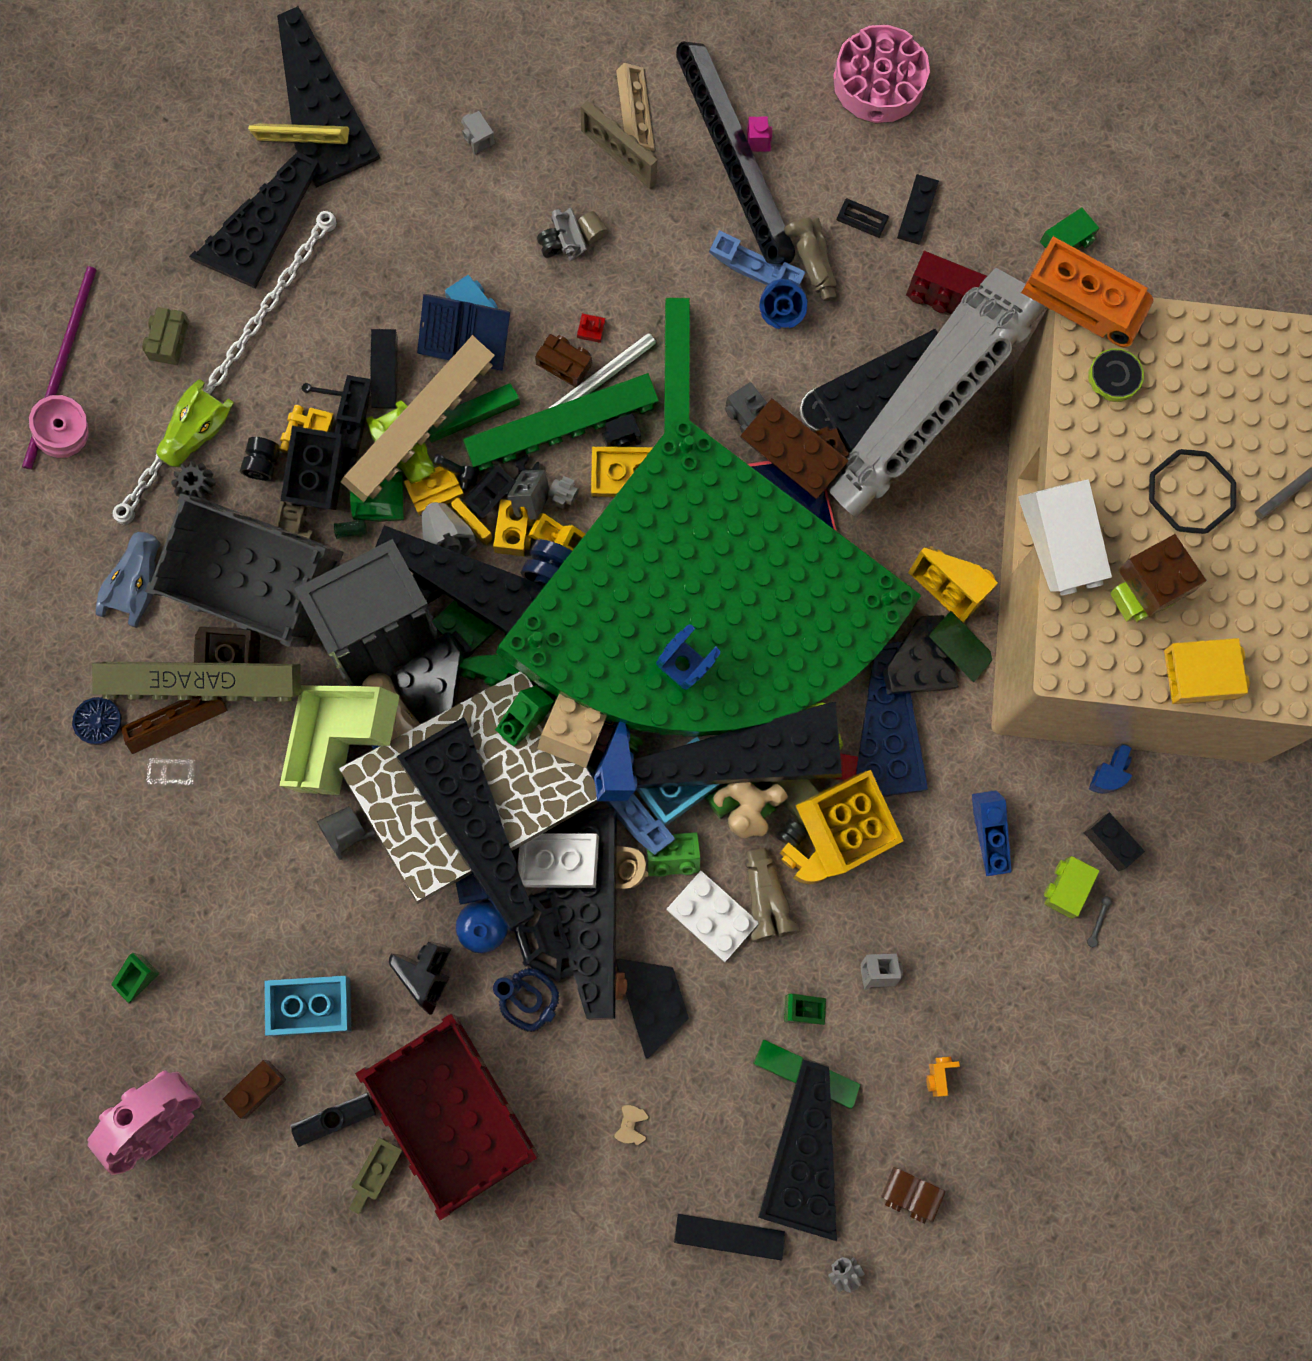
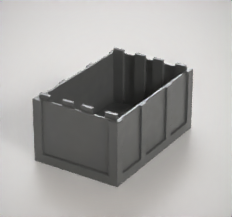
(240, 569)
(369, 614)

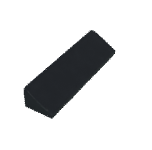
(729, 1237)

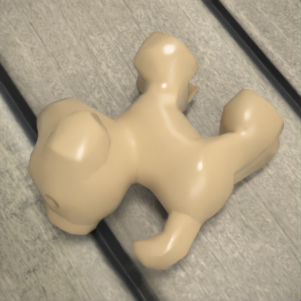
(747, 818)

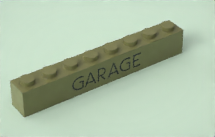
(197, 679)

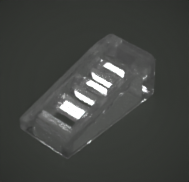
(190, 777)

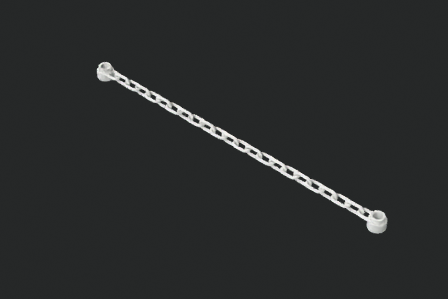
(324, 227)

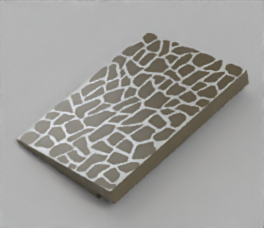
(527, 785)

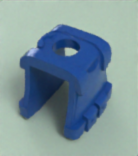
(697, 664)

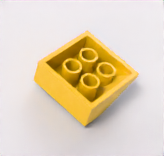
(952, 581)
(849, 823)

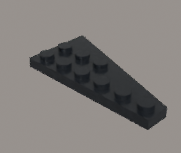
(802, 1172)

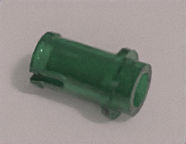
(350, 528)

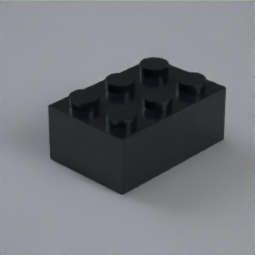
(314, 468)

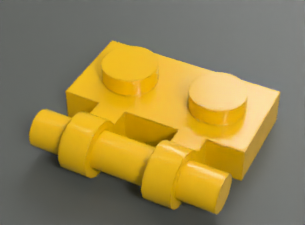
(315, 419)

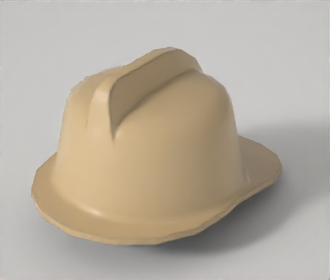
(630, 868)

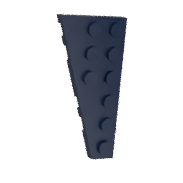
(890, 735)

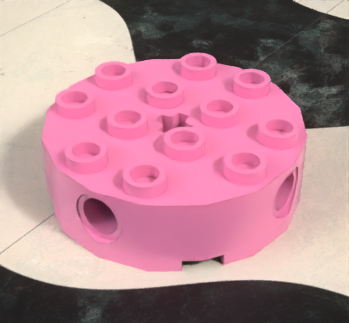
(881, 73)
(143, 1122)

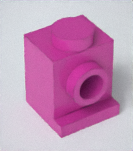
(759, 134)

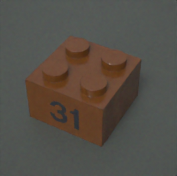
(1162, 575)

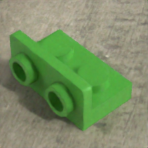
(678, 857)

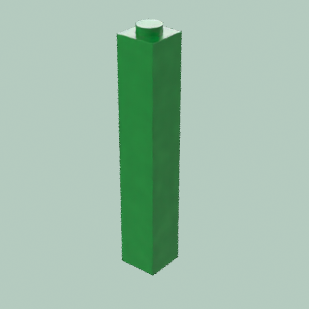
(676, 359)

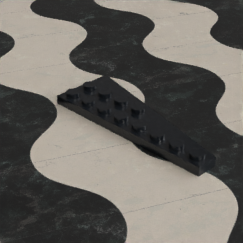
(476, 586)

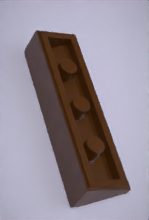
(171, 723)

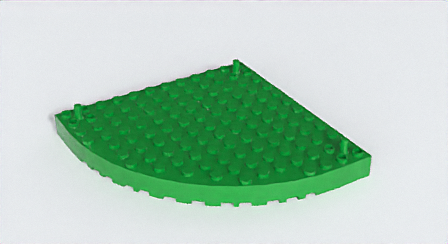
(717, 550)

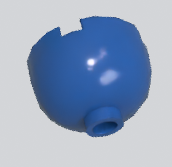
(783, 303)
(480, 927)

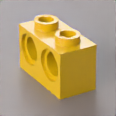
(507, 528)

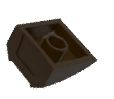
(226, 645)

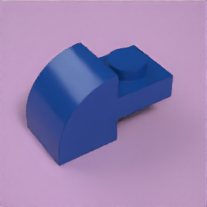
(1111, 776)

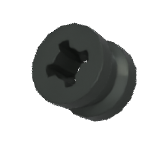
(550, 242)
(792, 833)

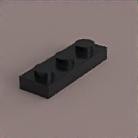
(918, 209)

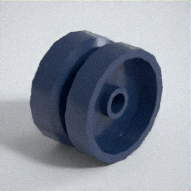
(546, 561)

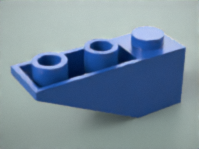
(614, 773)
(992, 831)

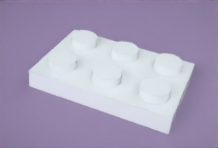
(559, 861)
(712, 916)

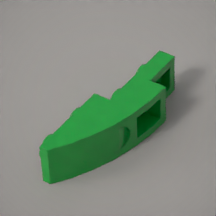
(491, 669)

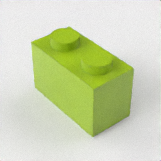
(1070, 887)

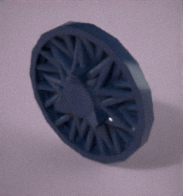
(96, 720)

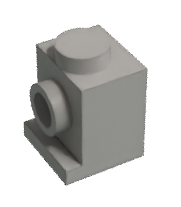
(477, 132)
(887, 963)

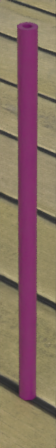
(64, 353)

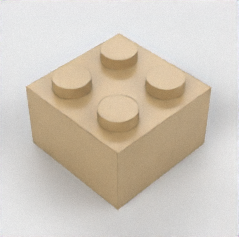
(571, 731)

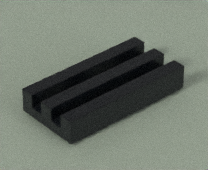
(859, 225)

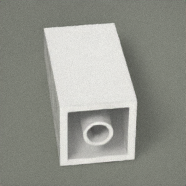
(1067, 536)

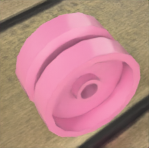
(54, 412)

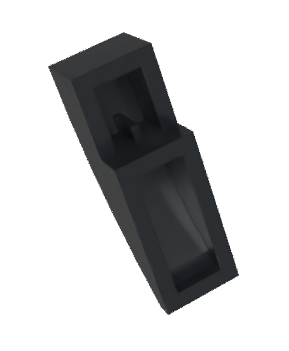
(384, 368)

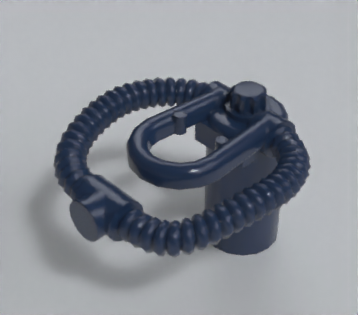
(508, 988)

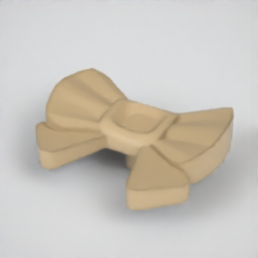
(627, 1133)

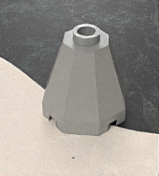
(447, 529)

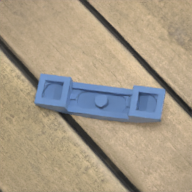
(750, 263)
(641, 824)

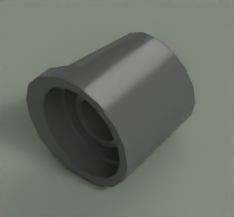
(343, 830)

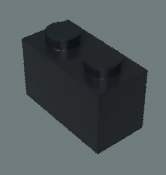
(1114, 842)

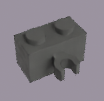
(745, 405)

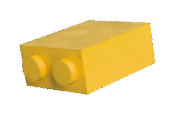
(1206, 671)

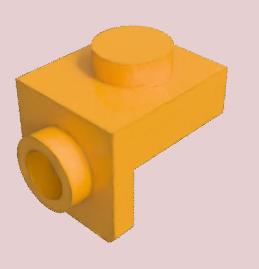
(937, 1079)

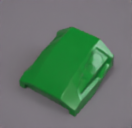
(385, 506)

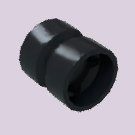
(260, 456)

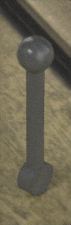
(1092, 941)

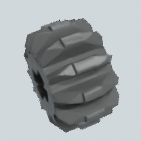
(193, 472)

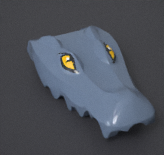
(127, 582)

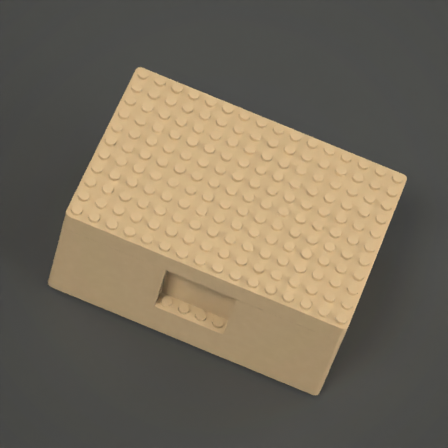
(1210, 384)

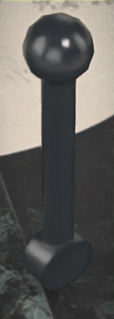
(307, 388)

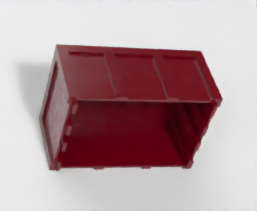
(448, 1115)

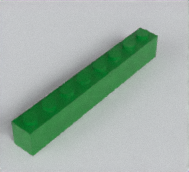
(560, 421)

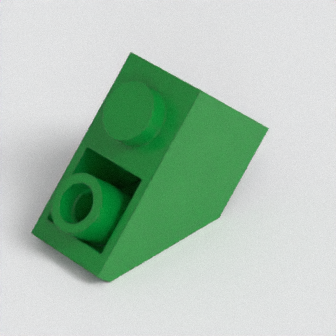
(524, 714)

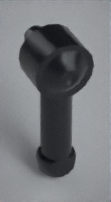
(466, 474)

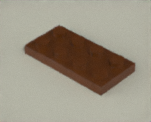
(794, 448)

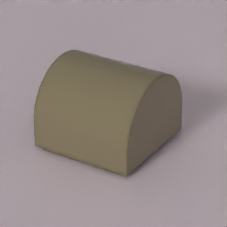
(591, 227)

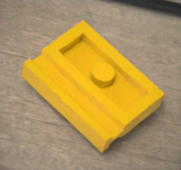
(439, 487)

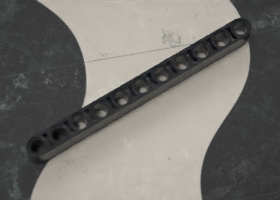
(735, 153)

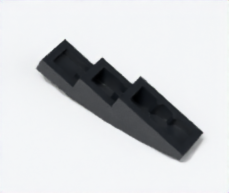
(352, 416)

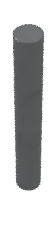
(1284, 494)

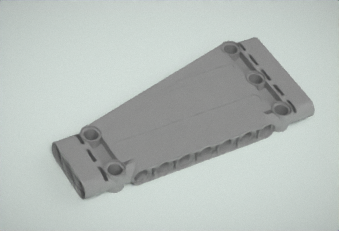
(938, 386)

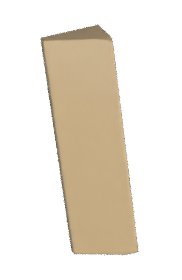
(631, 104)

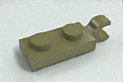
(374, 1173)

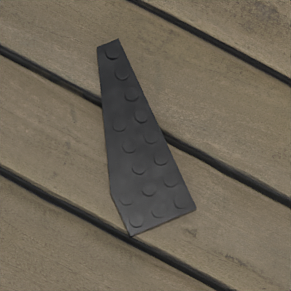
(320, 100)
(589, 916)

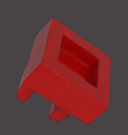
(591, 328)

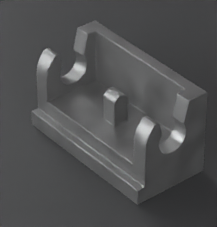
(530, 492)

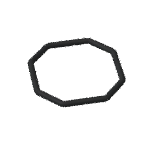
(1194, 453)

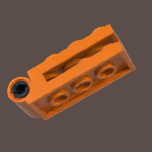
(1089, 293)

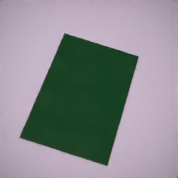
(961, 646)

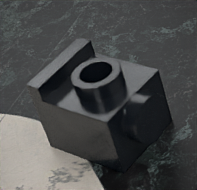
(621, 432)

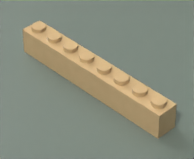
(417, 419)

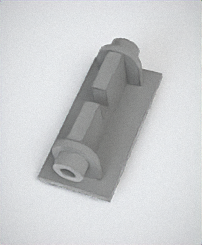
(570, 233)

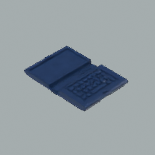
(451, 324)

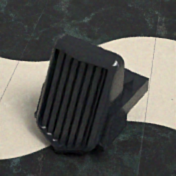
(423, 977)

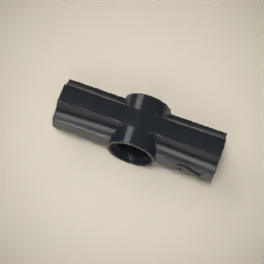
(317, 1126)

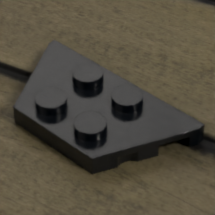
(653, 1001)

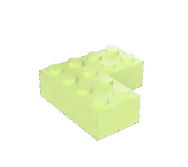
(325, 726)

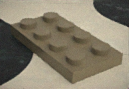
(618, 144)

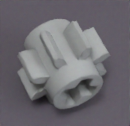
(563, 492)
(846, 1274)

